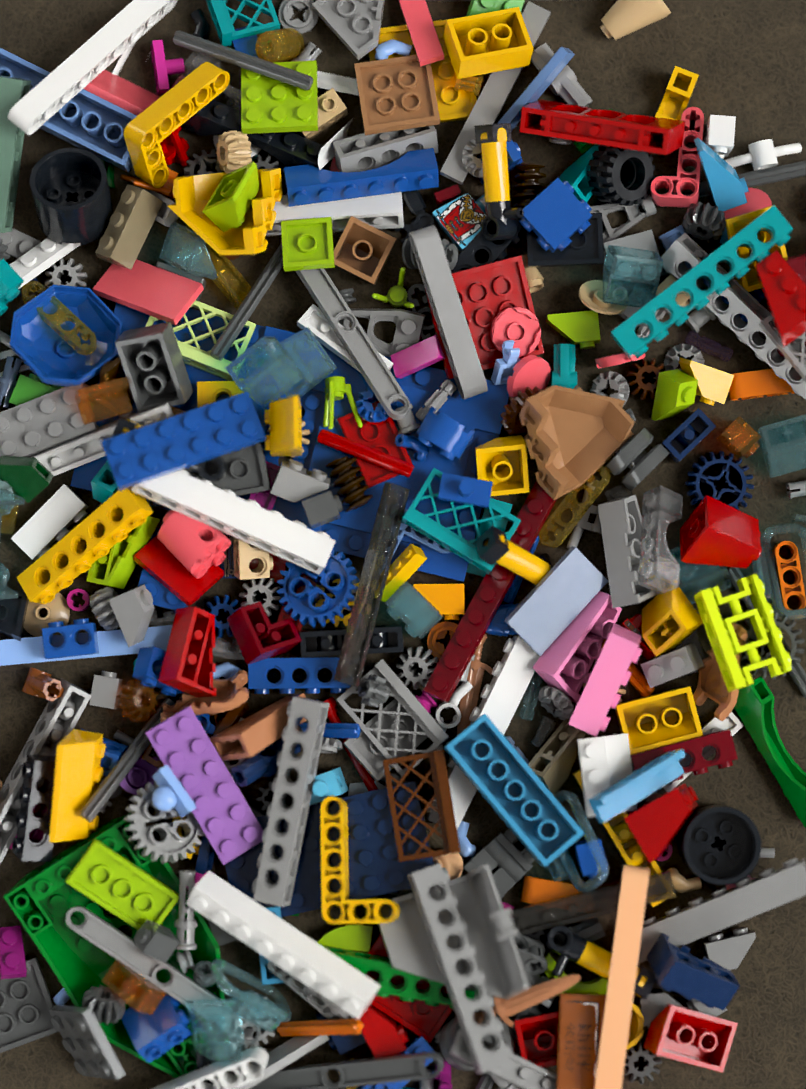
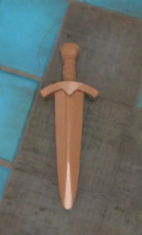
(475, 678)
(528, 998)

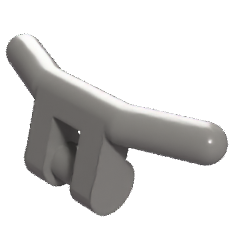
(584, 524)

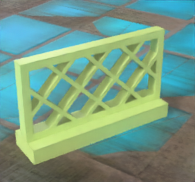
(199, 358)

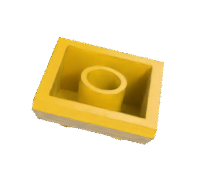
(504, 464)

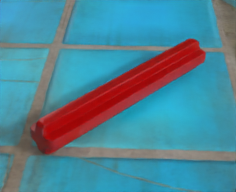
(365, 453)

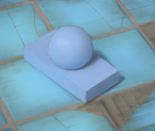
(171, 793)

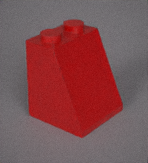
(720, 536)
(662, 820)

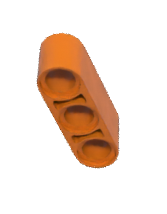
(756, 384)
(792, 565)
(540, 889)

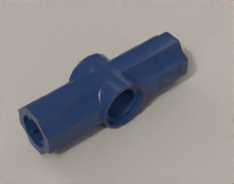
(261, 764)

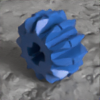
(216, 611)

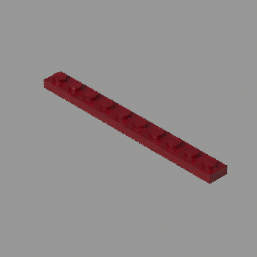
(487, 601)

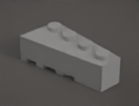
(621, 540)

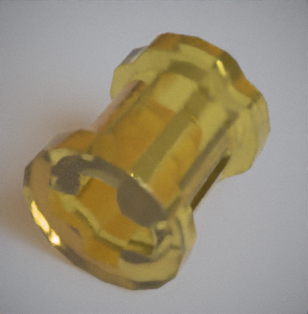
(470, 84)

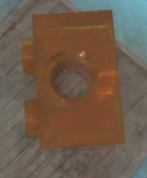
(739, 438)
(133, 988)

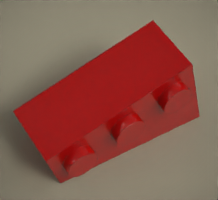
(784, 296)
(189, 653)

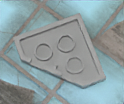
(353, 22)

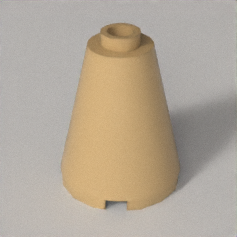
(631, 16)

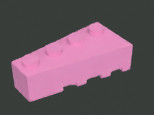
(571, 655)
(605, 680)

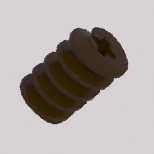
(528, 183)
(350, 483)

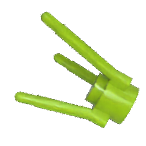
(396, 295)
(335, 390)

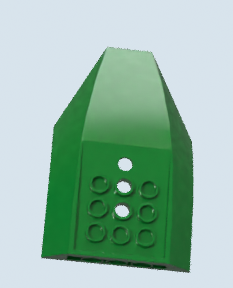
(42, 905)

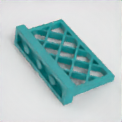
(224, 23)
(444, 536)

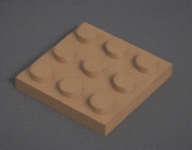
(396, 94)

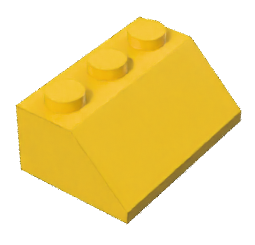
(659, 719)

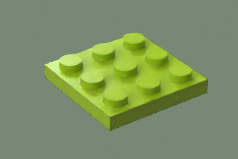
(278, 106)

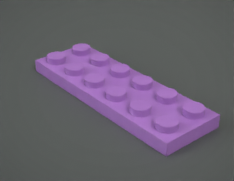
(201, 772)

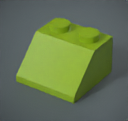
(233, 197)

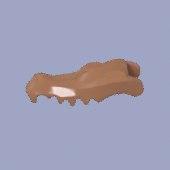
(712, 684)
(228, 696)

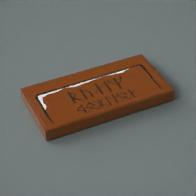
(578, 1039)

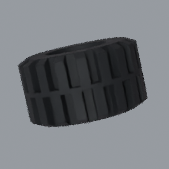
(606, 180)

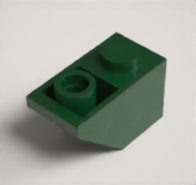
(24, 475)

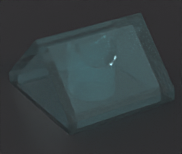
(187, 252)

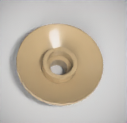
(592, 296)
(57, 611)

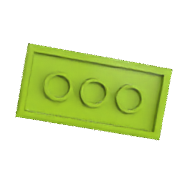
(121, 886)

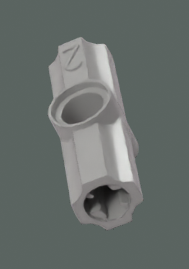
(565, 83)

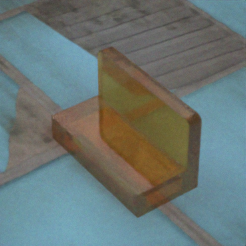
(103, 400)

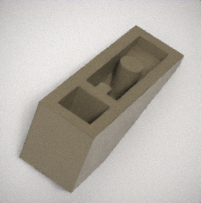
(557, 756)

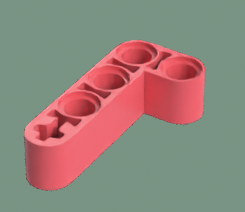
(686, 157)

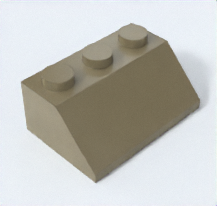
(128, 227)

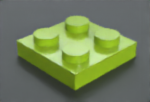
(307, 244)

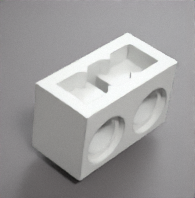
(720, 134)

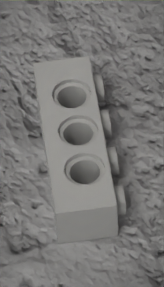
(376, 150)

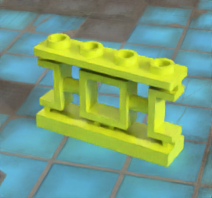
(723, 637)

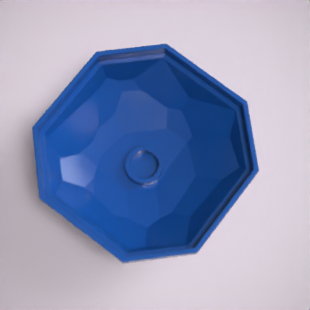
(51, 355)

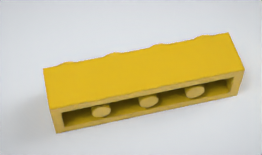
(403, 569)

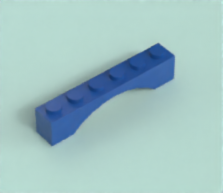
(408, 173)

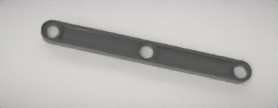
(355, 1072)

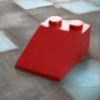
(383, 1033)

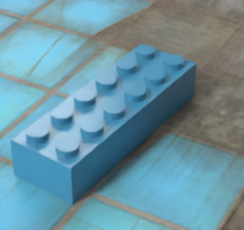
(513, 790)

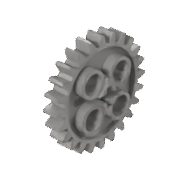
(170, 843)

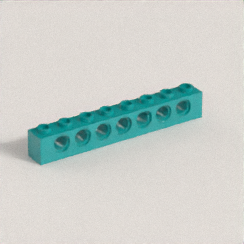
(770, 221)

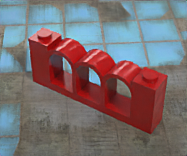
(602, 127)

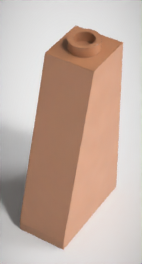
(254, 732)

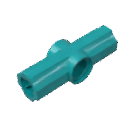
(564, 366)

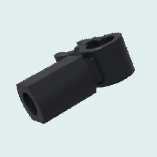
(416, 207)

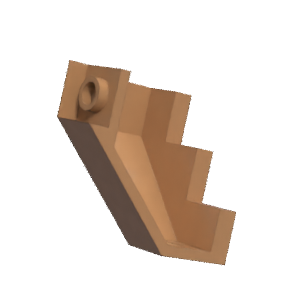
(572, 435)

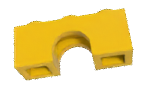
(677, 94)

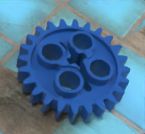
(303, 604)

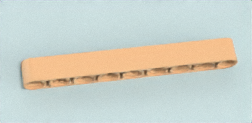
(622, 977)

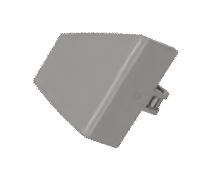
(488, 929)

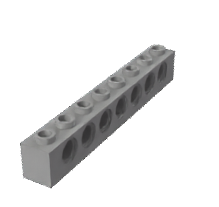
(729, 315)
(52, 727)
(301, 791)
(499, 1053)

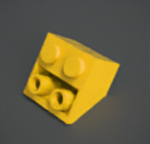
(668, 621)

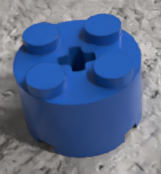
(445, 433)

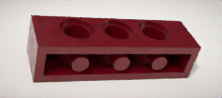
(720, 741)

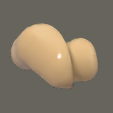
(682, 884)

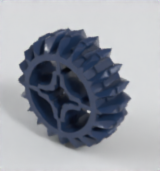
(708, 480)

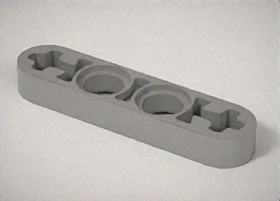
(316, 1000)

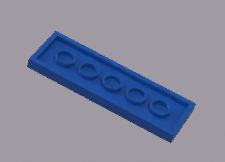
(183, 440)

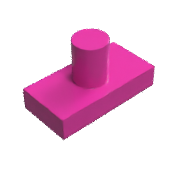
(163, 67)

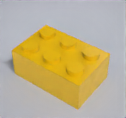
(488, 42)

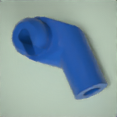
(411, 442)

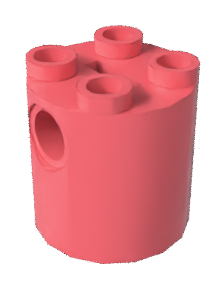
(193, 542)

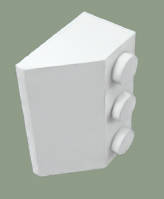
(602, 764)

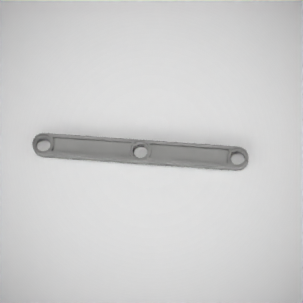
(355, 341)
(127, 952)

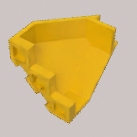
(194, 193)

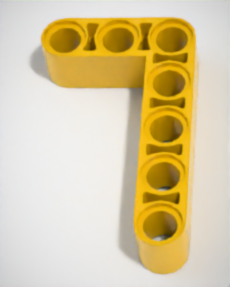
(165, 116)
(341, 872)

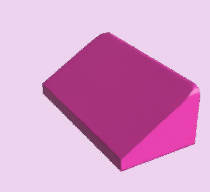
(417, 357)

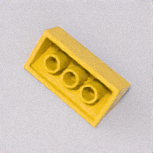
(75, 783)

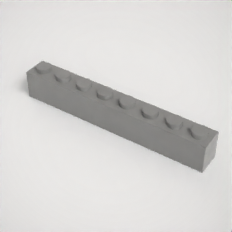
(726, 906)

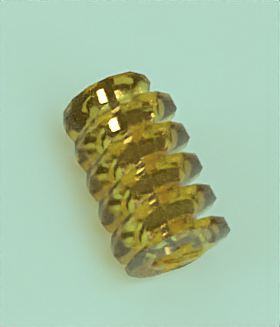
(279, 45)

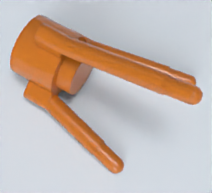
(166, 189)

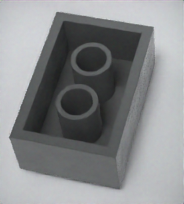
(154, 366)

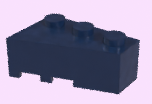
(691, 976)

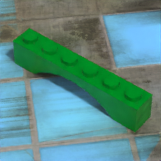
(756, 711)

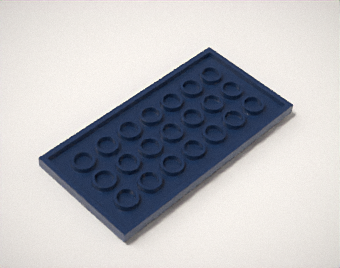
(371, 846)

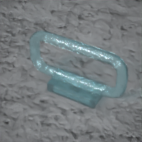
(766, 569)
(563, 866)
(249, 1004)

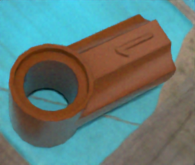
(42, 685)

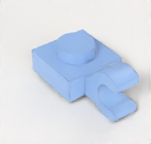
(504, 366)

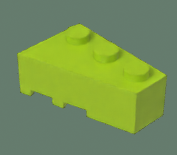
(118, 564)

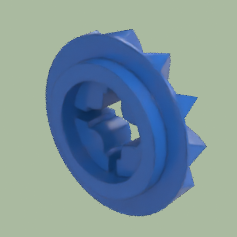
(366, 409)

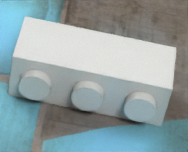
(50, 522)

